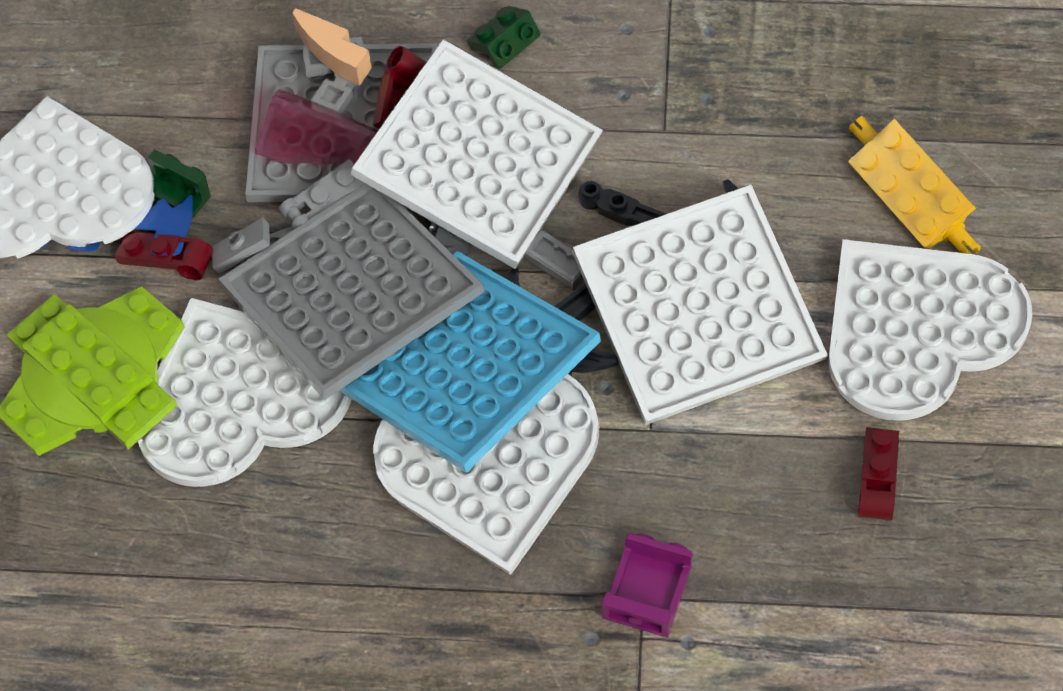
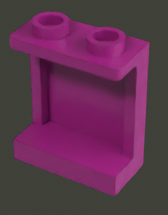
(648, 584)

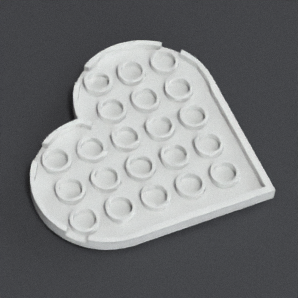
(67, 183)
(916, 321)
(231, 400)
(510, 490)

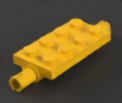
(912, 186)

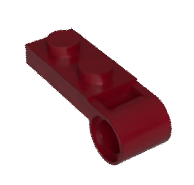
(399, 73)
(190, 263)
(879, 474)

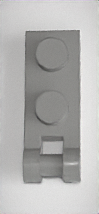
(321, 194)

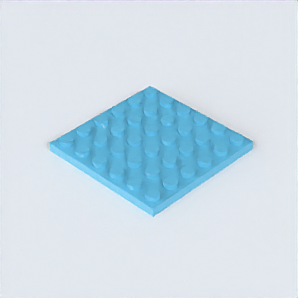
(475, 370)

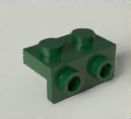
(505, 35)
(177, 181)

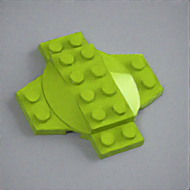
(90, 370)

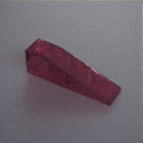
(310, 133)

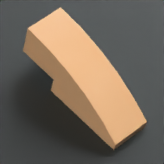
(333, 46)

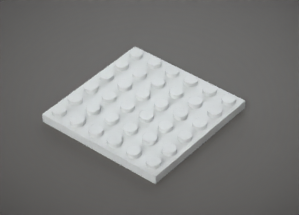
(477, 153)
(699, 304)

